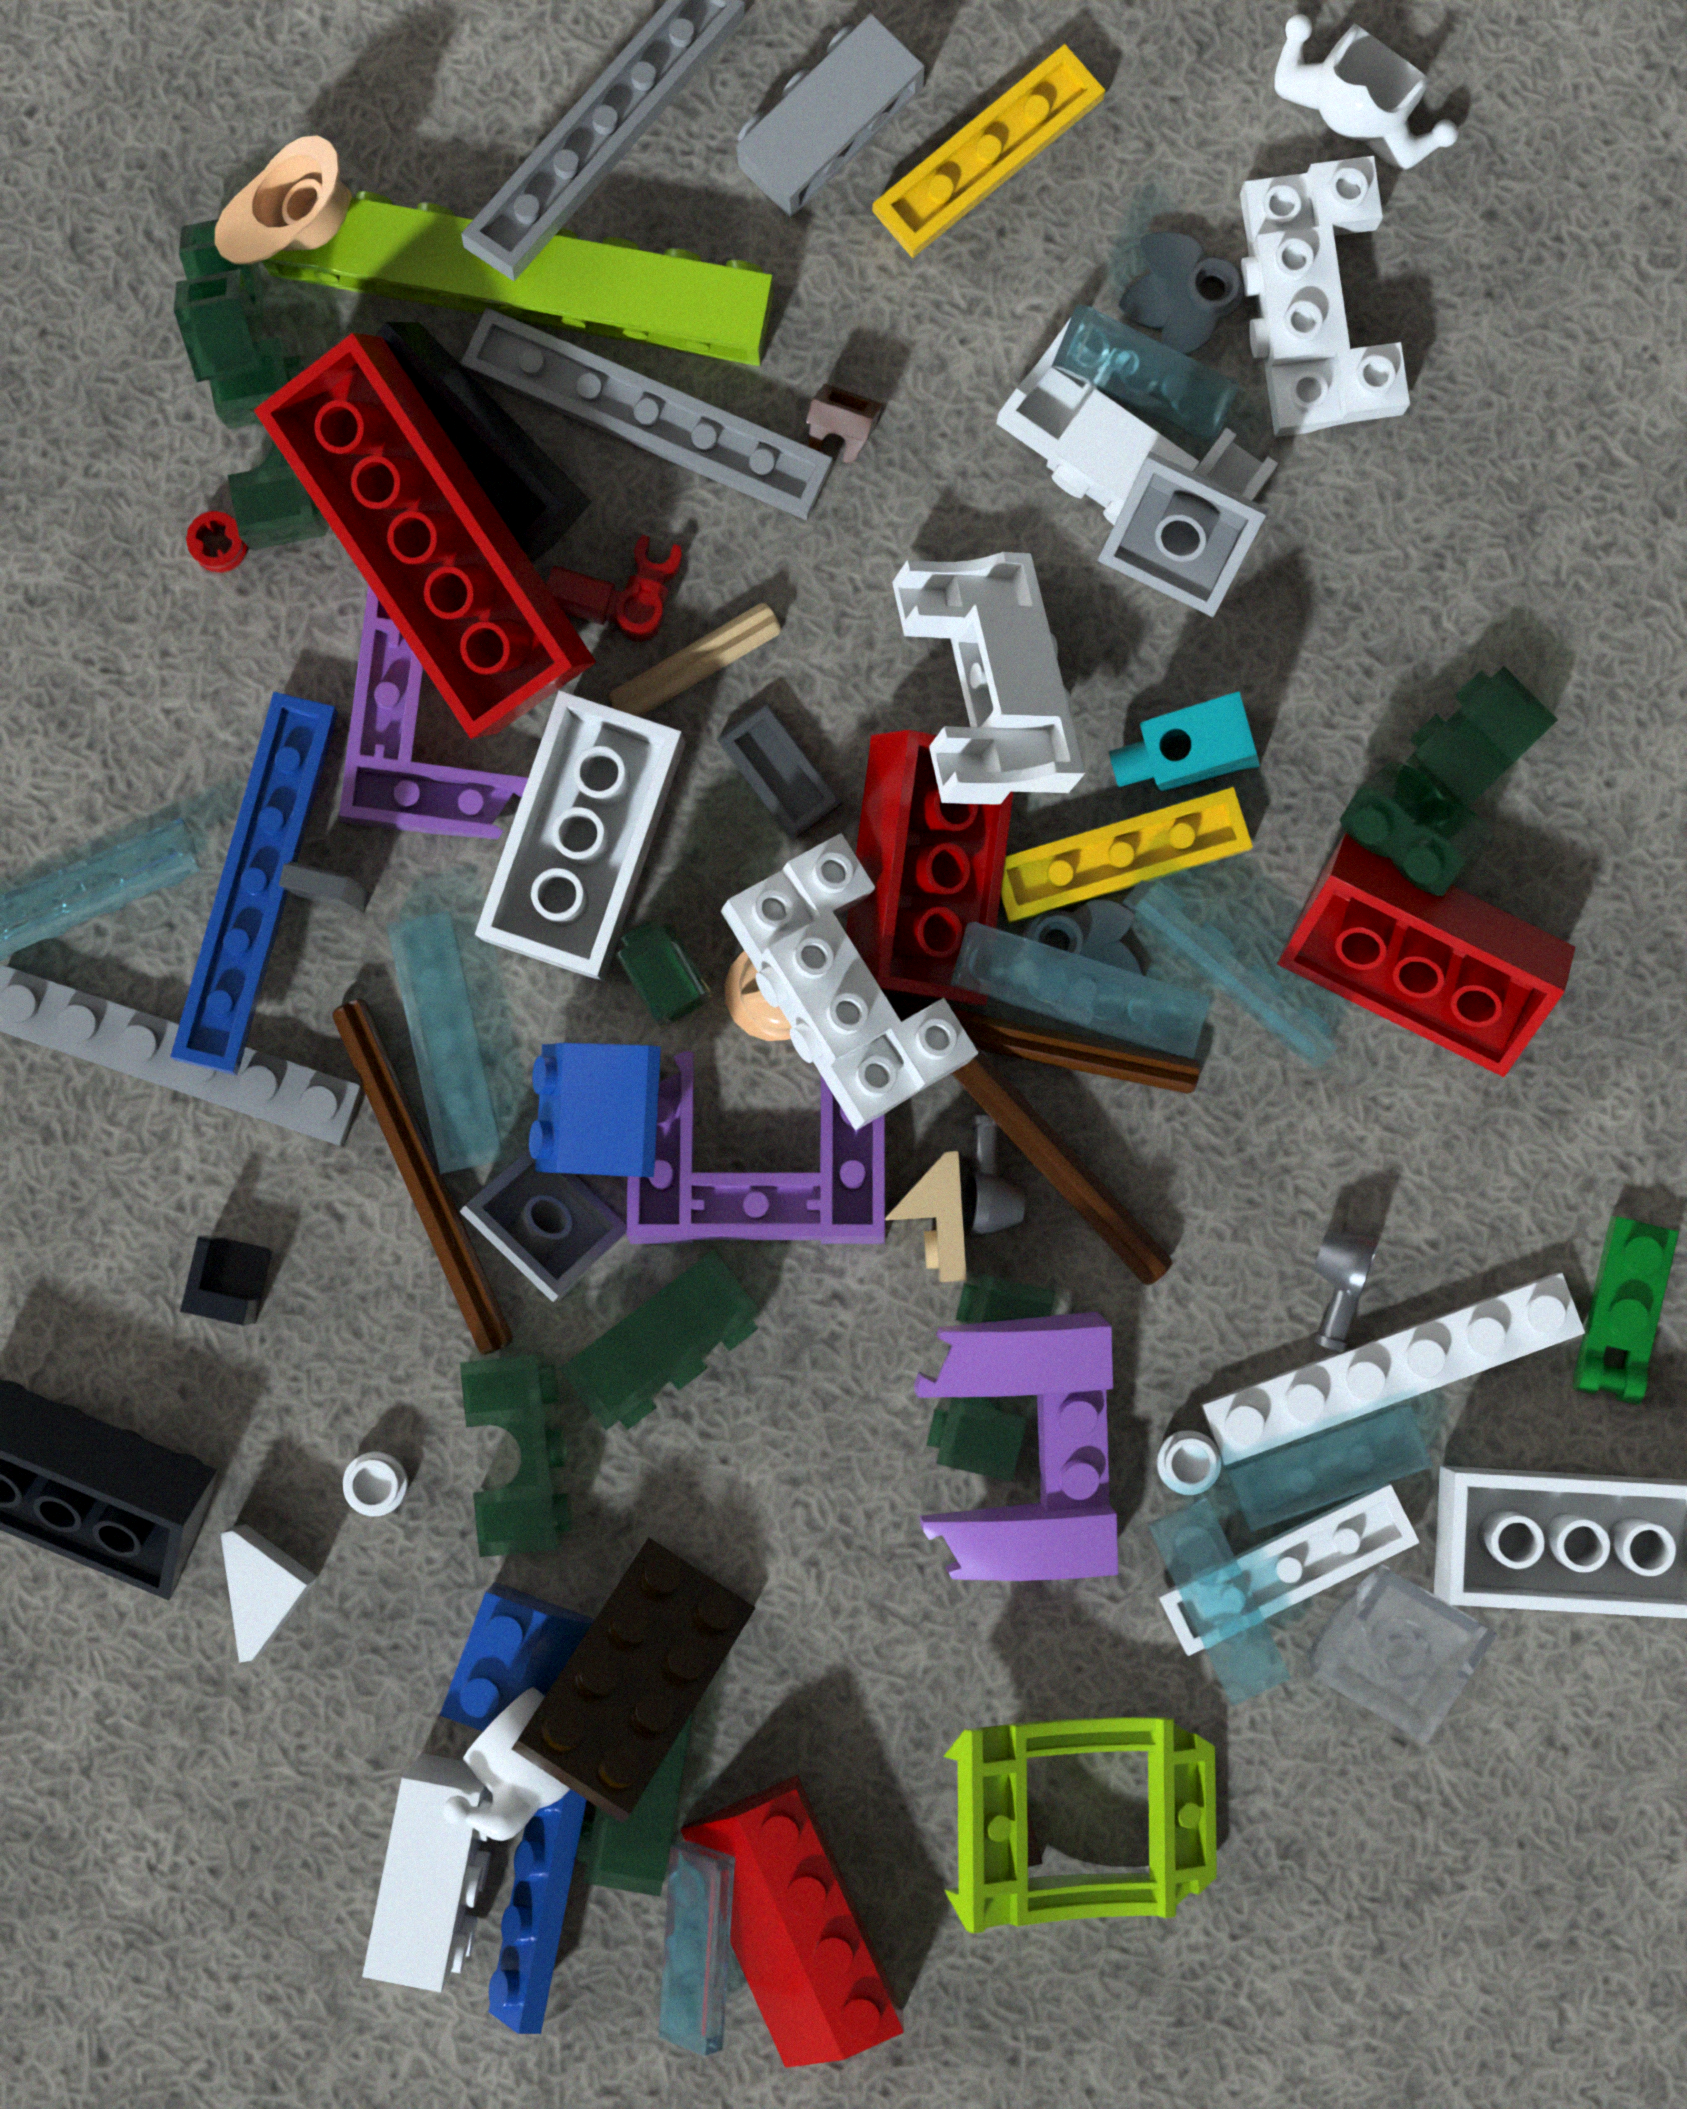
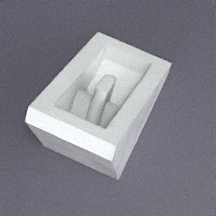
(262, 1588)

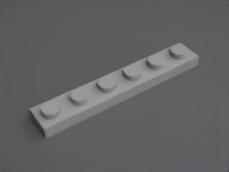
(598, 132)
(646, 413)
(142, 1048)

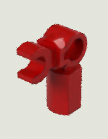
(635, 610)

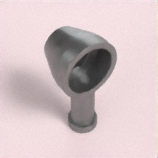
(989, 1200)
(1345, 1264)

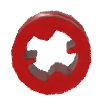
(200, 552)

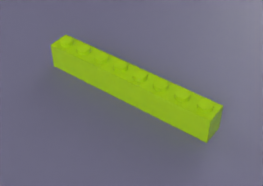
(568, 286)

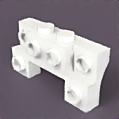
(1300, 301)
(1102, 447)
(1007, 675)
(829, 992)

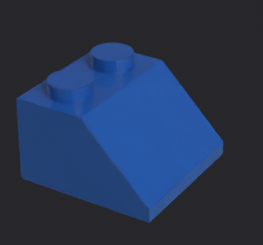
(596, 1109)
(510, 1649)

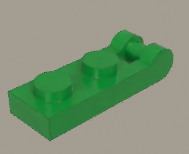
(1625, 1308)

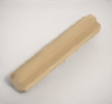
(696, 661)

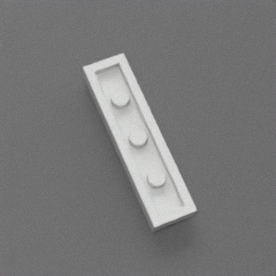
(1311, 1556)

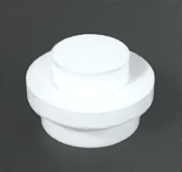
(1188, 1462)
(375, 1483)

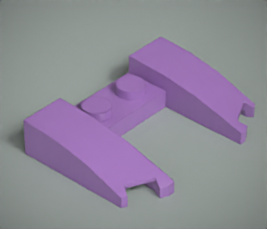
(379, 779)
(831, 1206)
(1069, 1369)

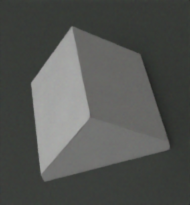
(1182, 534)
(545, 1225)

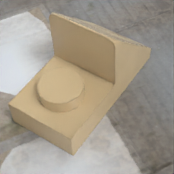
(939, 1196)

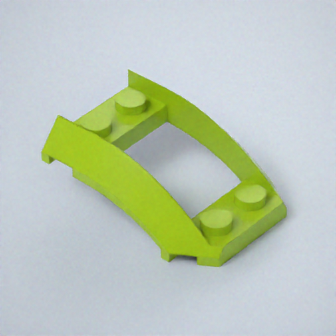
(995, 1832)

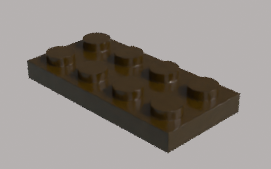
(634, 1680)

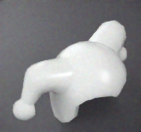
(1361, 93)
(515, 1782)

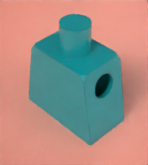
(1218, 742)

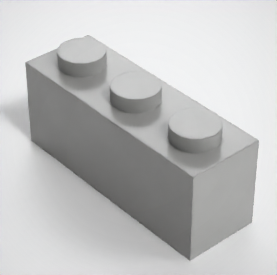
(829, 114)

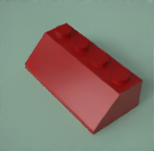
(929, 869)
(1428, 960)
(799, 1929)

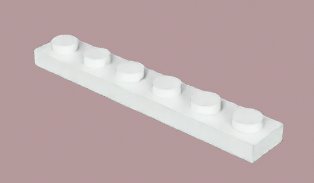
(1392, 1368)

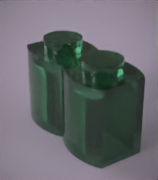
(1481, 738)
(1407, 820)
(663, 972)

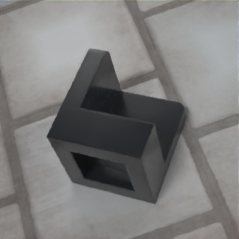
(226, 1280)

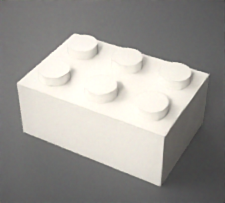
(429, 1879)

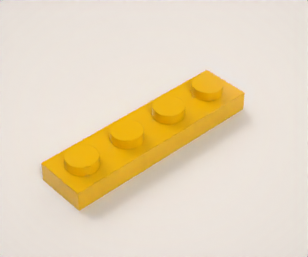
(988, 151)
(1123, 855)

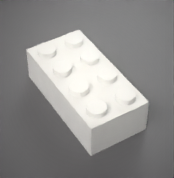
(581, 836)
(1562, 1542)

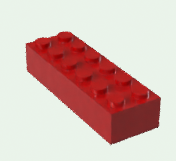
(424, 534)

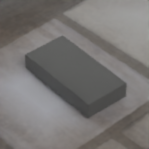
(779, 771)
(323, 886)

